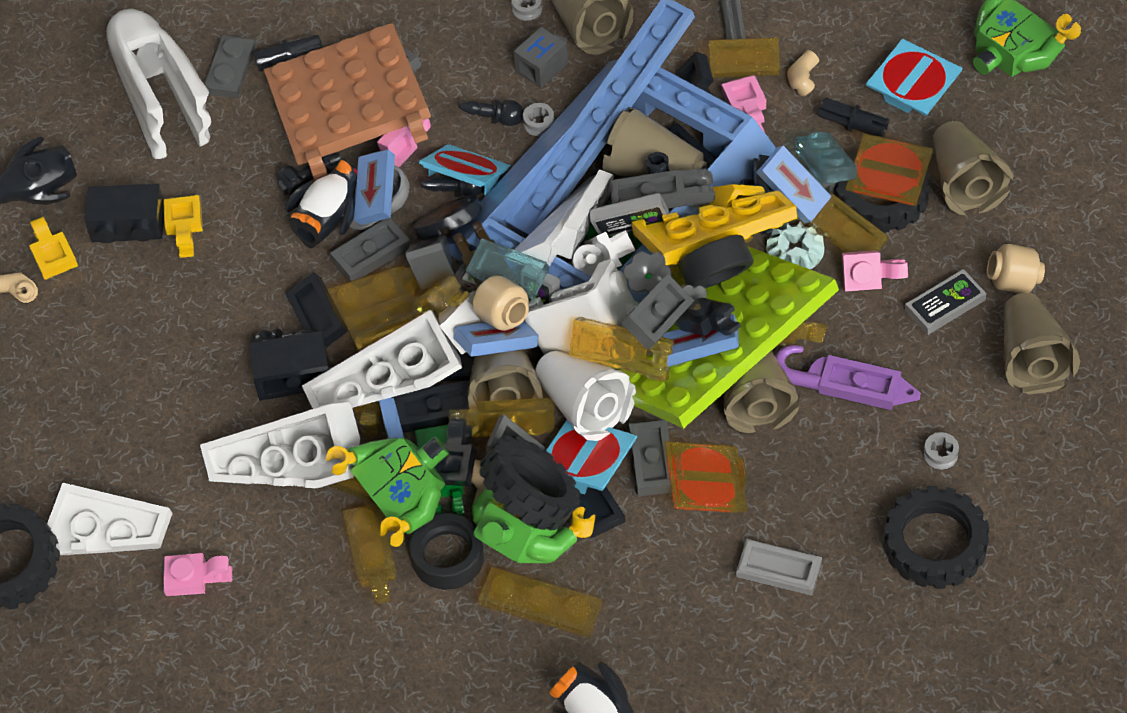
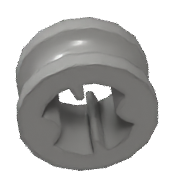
(526, 13)
(534, 110)
(950, 445)

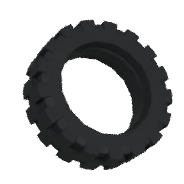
(884, 217)
(558, 489)
(42, 563)
(931, 572)

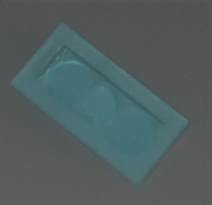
(825, 157)

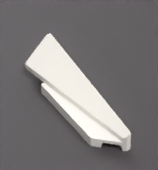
(569, 223)

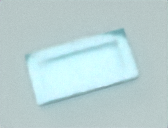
(494, 259)

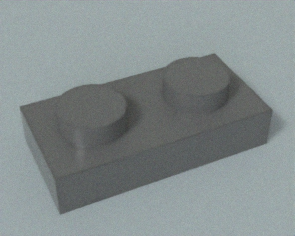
(230, 66)
(370, 250)
(657, 311)
(650, 457)

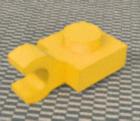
(182, 218)
(51, 252)

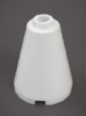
(586, 393)

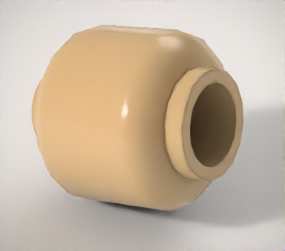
(1015, 268)
(501, 303)

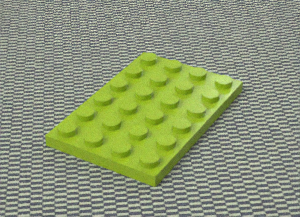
(768, 304)

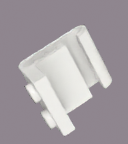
(600, 299)

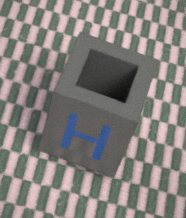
(541, 57)

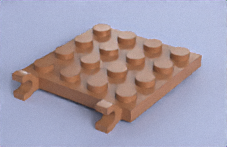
(347, 96)

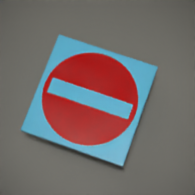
(913, 78)
(465, 166)
(590, 461)

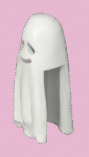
(156, 55)

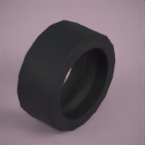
(716, 262)
(447, 577)

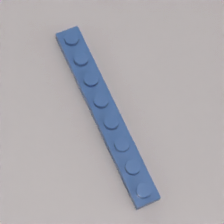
(596, 121)

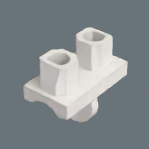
(601, 249)

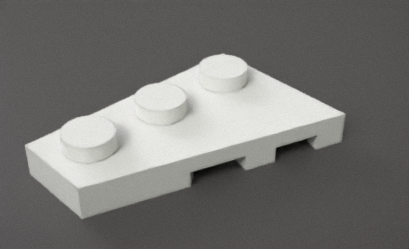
(104, 522)

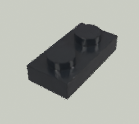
(430, 405)

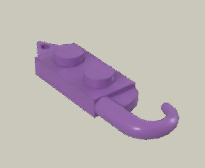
(851, 380)

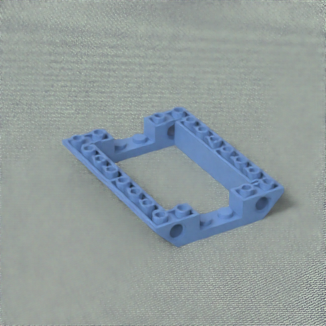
(726, 132)

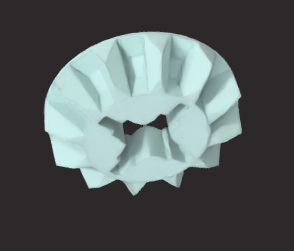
(812, 245)

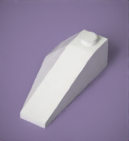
(394, 365)
(285, 450)

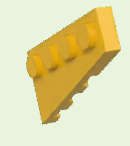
(747, 216)

